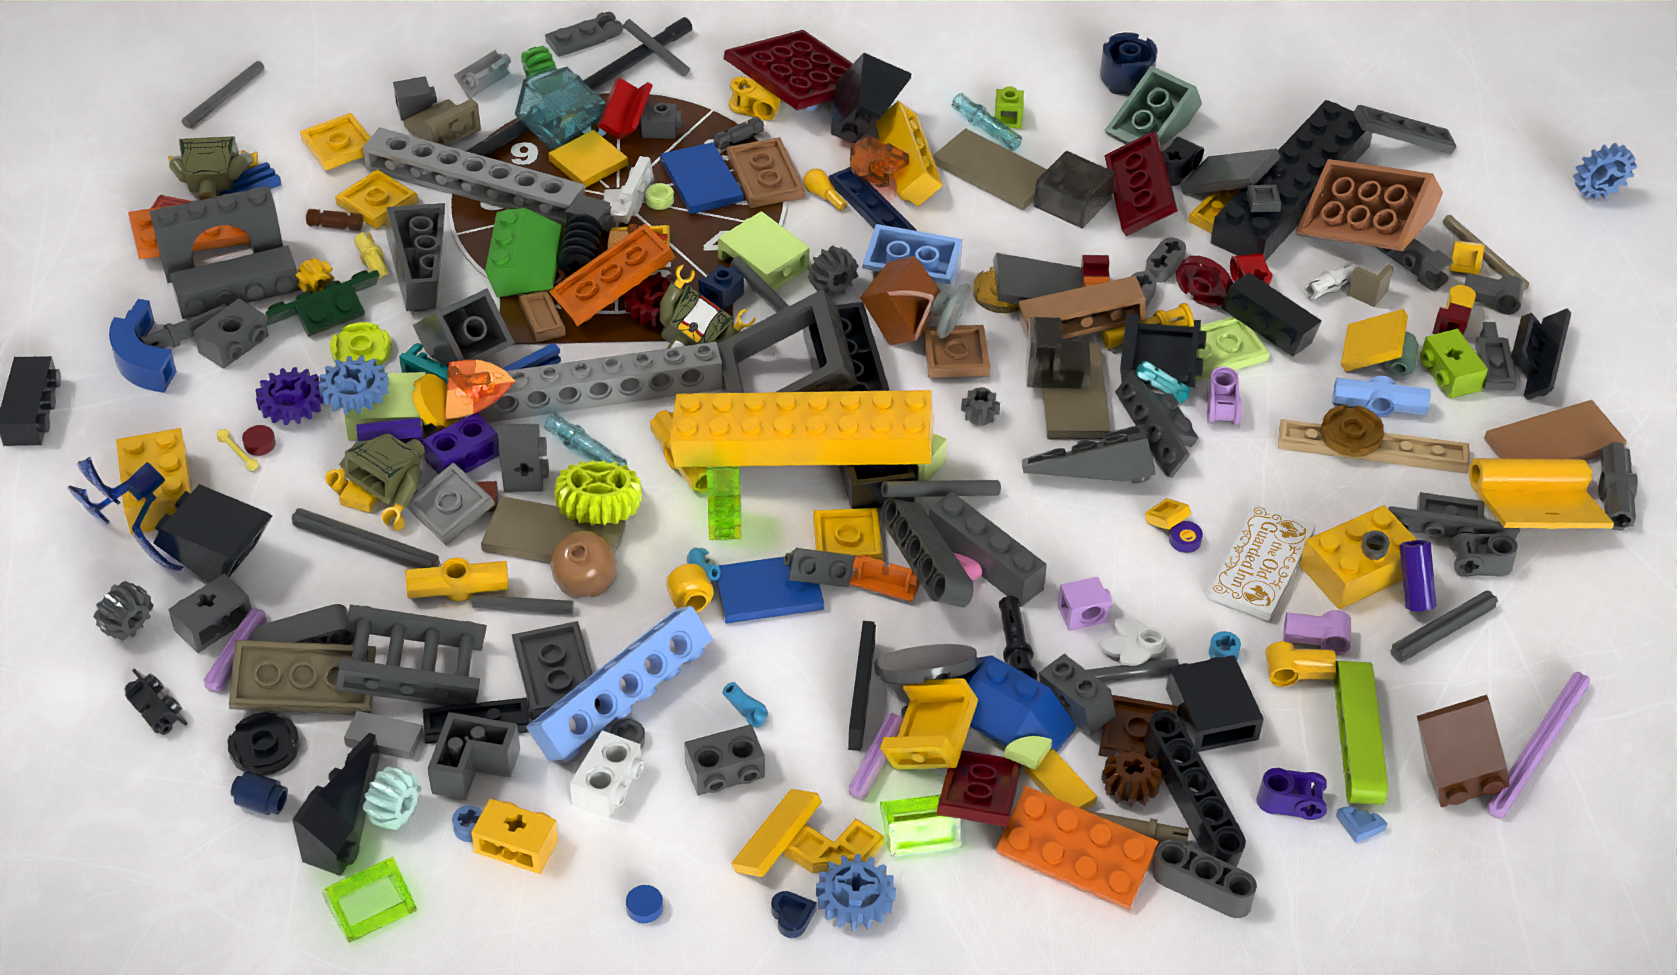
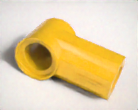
(1289, 664)

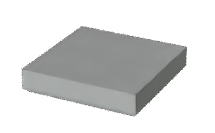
(450, 503)

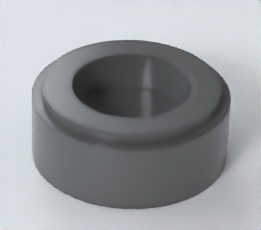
(630, 730)

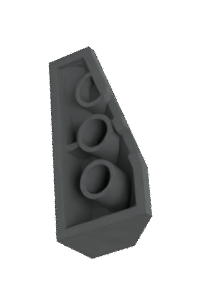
(1118, 457)

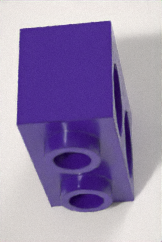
(465, 443)

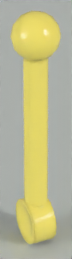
(224, 436)

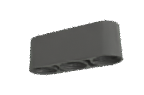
(319, 626)
(1187, 873)

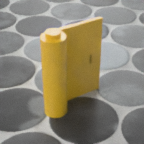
(1537, 492)

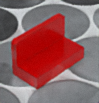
(624, 108)

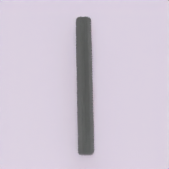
(364, 539)

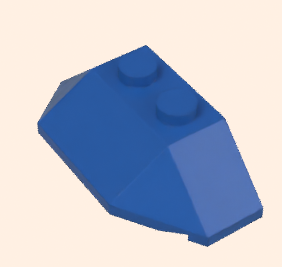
(1015, 705)

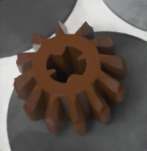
(1131, 776)

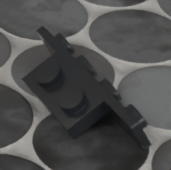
(1539, 350)

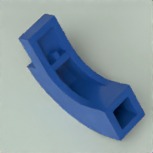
(137, 362)

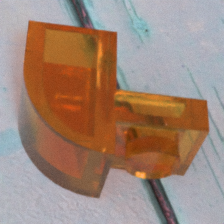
(876, 160)

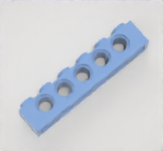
(552, 727)

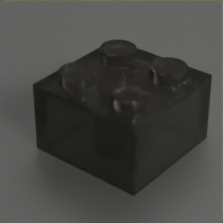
(1074, 189)

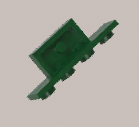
(325, 308)

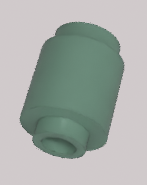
(1407, 363)

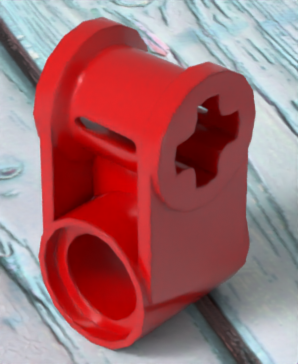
(1251, 263)

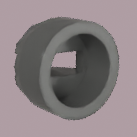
(1375, 545)

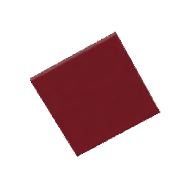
(791, 67)

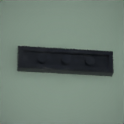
(862, 686)

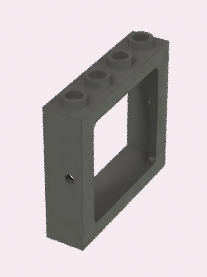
(834, 376)

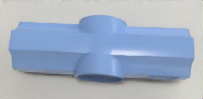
(1381, 396)

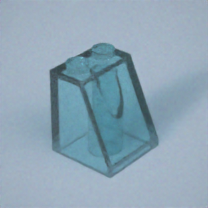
(557, 106)

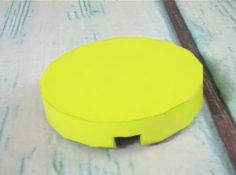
(361, 340)

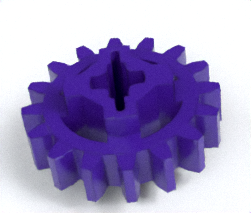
(289, 396)

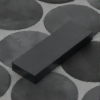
(502, 710)

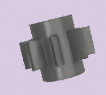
(980, 406)

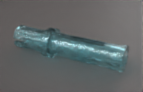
(978, 115)
(576, 438)

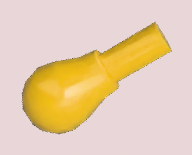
(819, 184)

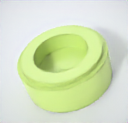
(659, 196)

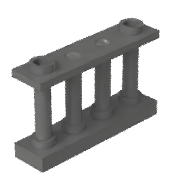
(410, 683)

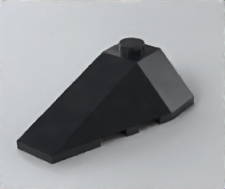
(333, 815)

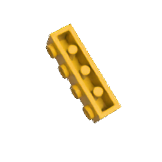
(903, 130)

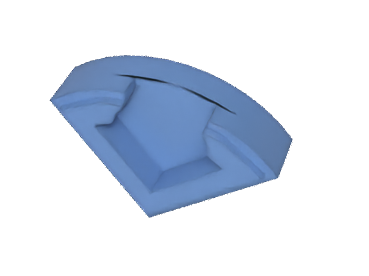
(1360, 823)

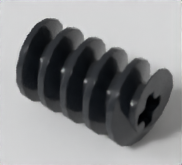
(579, 243)

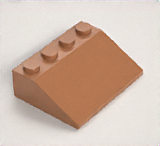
(1370, 205)

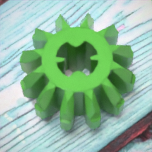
(537, 61)

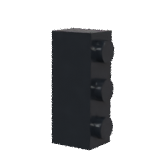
(1271, 314)
(28, 400)

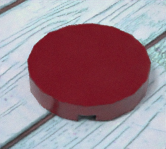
(1203, 280)

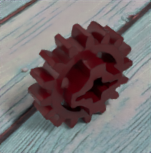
(645, 298)

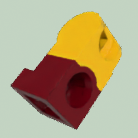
(1457, 310)

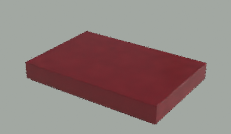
(980, 789)

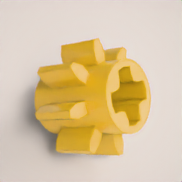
(314, 275)

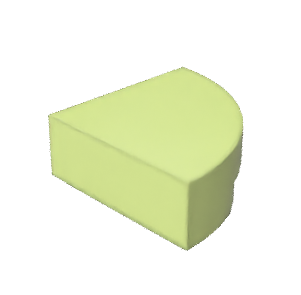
(1028, 750)

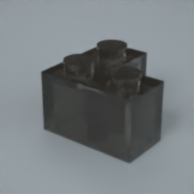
(1053, 360)

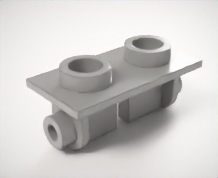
(483, 73)

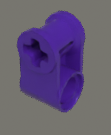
(1291, 793)

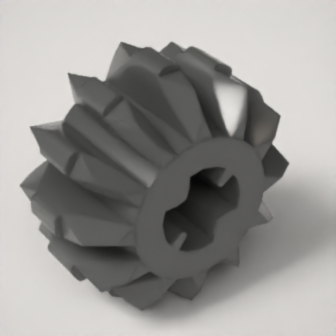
(833, 271)
(123, 610)

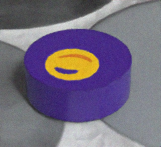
(1186, 536)

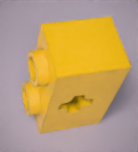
(515, 835)

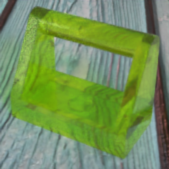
(918, 831)
(360, 881)

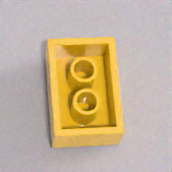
(169, 456)
(1340, 567)

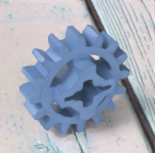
(1605, 171)
(353, 384)
(855, 892)

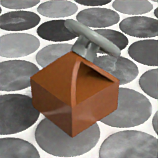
(907, 299)

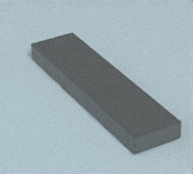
(1404, 129)

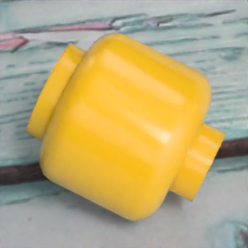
(690, 587)

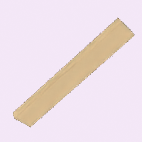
(1394, 448)

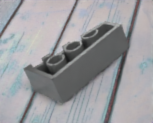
(416, 250)

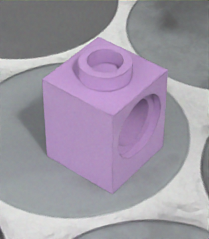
(1084, 603)

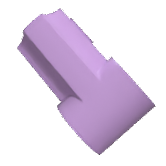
(1329, 631)

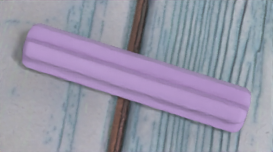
(222, 668)
(874, 758)

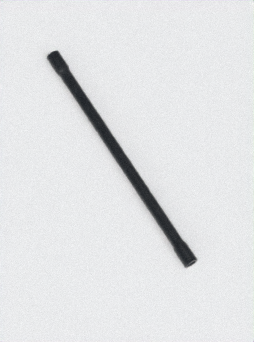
(670, 34)

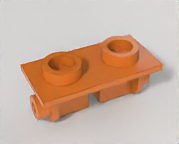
(891, 581)

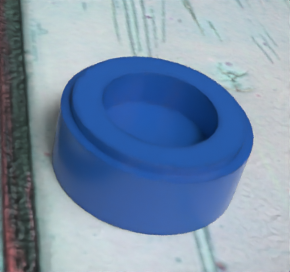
(644, 904)

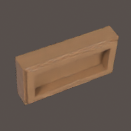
(542, 316)

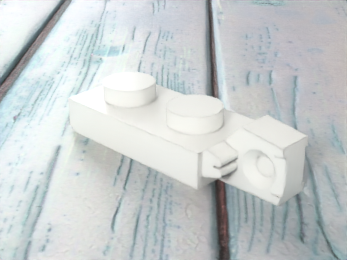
(633, 193)

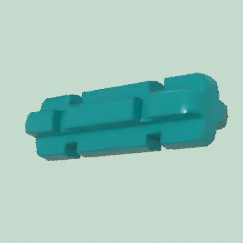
(1163, 381)

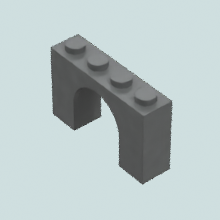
(181, 224)

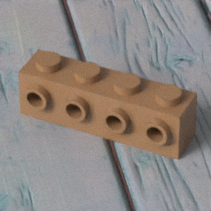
(1088, 308)

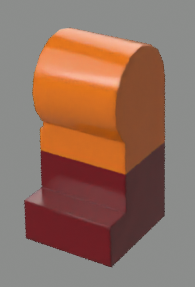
(1094, 269)

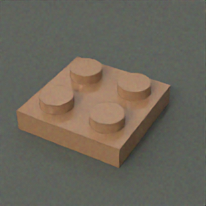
(957, 355)

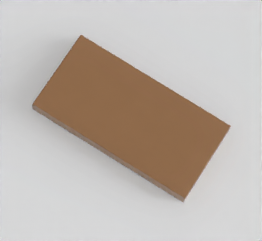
(1560, 434)

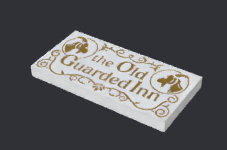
(1261, 563)

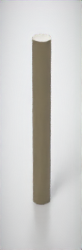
(1490, 256)

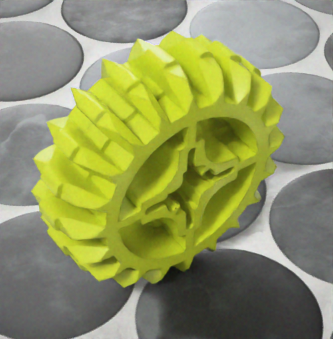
(598, 492)

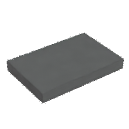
(1230, 171)
(1029, 278)
(551, 664)

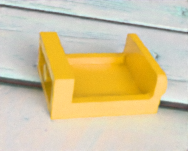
(932, 725)

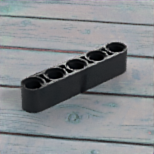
(1193, 774)

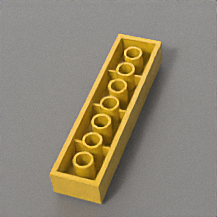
(802, 428)

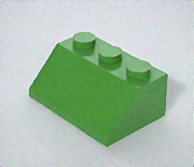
(523, 252)

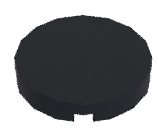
(263, 743)

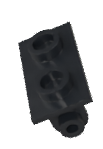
(163, 709)

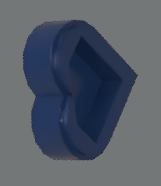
(792, 913)

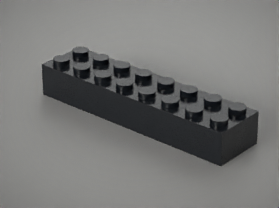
(1325, 135)
(860, 481)

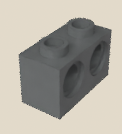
(724, 759)

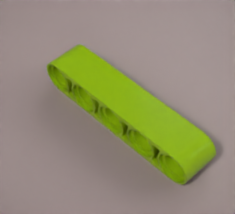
(1360, 733)

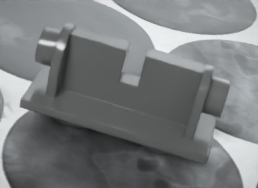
(819, 567)

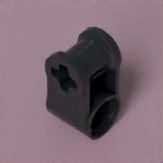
(1182, 159)

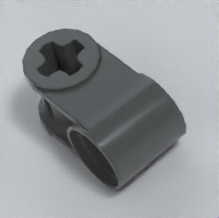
(1485, 555)

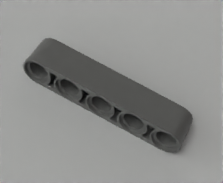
(927, 552)

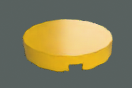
(430, 401)

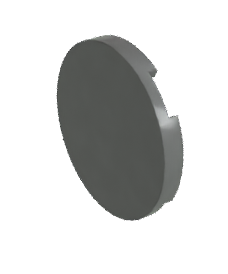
(926, 662)

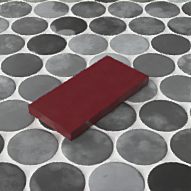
(1141, 183)

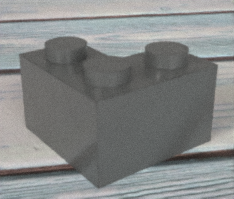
(471, 746)

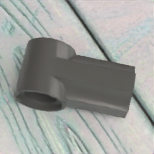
(1503, 293)

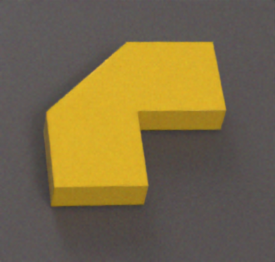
(815, 850)

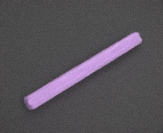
(1539, 744)

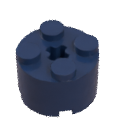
(1126, 61)

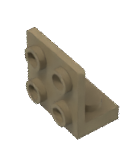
(445, 122)

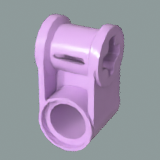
(1223, 396)

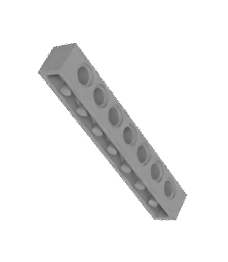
(470, 174)
(609, 381)

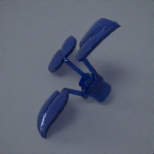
(140, 486)

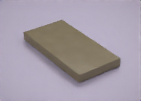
(990, 168)
(1078, 411)
(534, 529)
(293, 678)

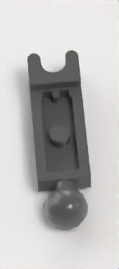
(1422, 263)

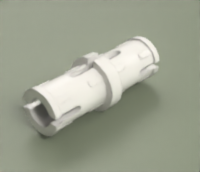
(1329, 281)

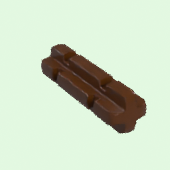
(334, 219)

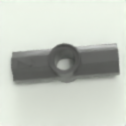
(1618, 485)

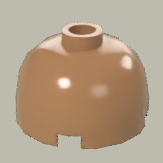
(583, 564)

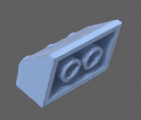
(936, 253)

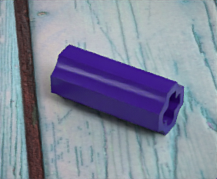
(401, 429)
(1418, 575)

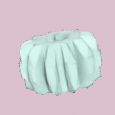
(391, 798)

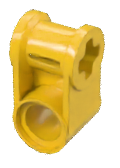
(753, 99)

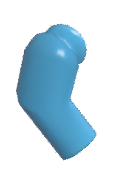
(697, 556)
(748, 706)

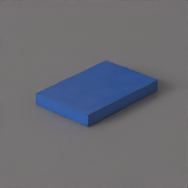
(701, 178)
(763, 591)

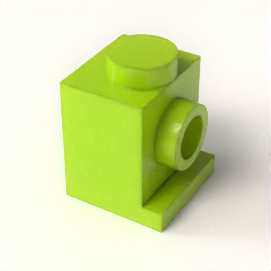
(1010, 100)

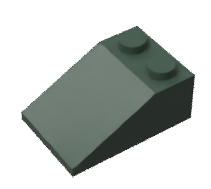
(1158, 105)

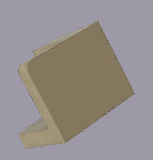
(1369, 286)

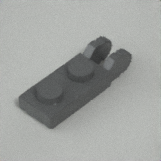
(584, 34)

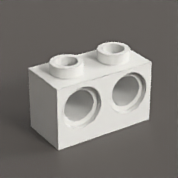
(610, 766)

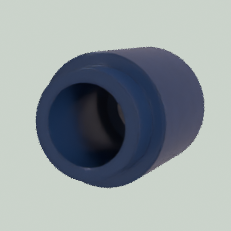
(259, 793)

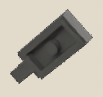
(1497, 357)

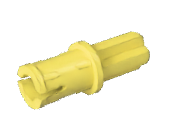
(371, 254)

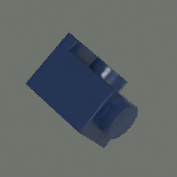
(725, 282)

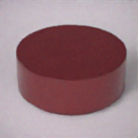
(258, 440)

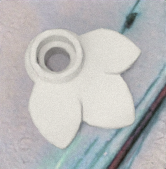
(1134, 642)

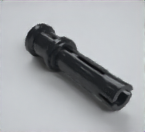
(1011, 614)

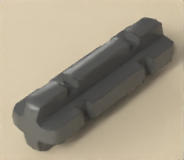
(738, 133)

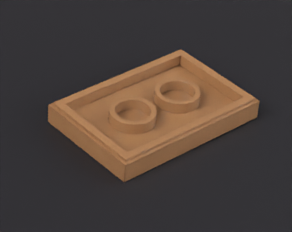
(765, 172)

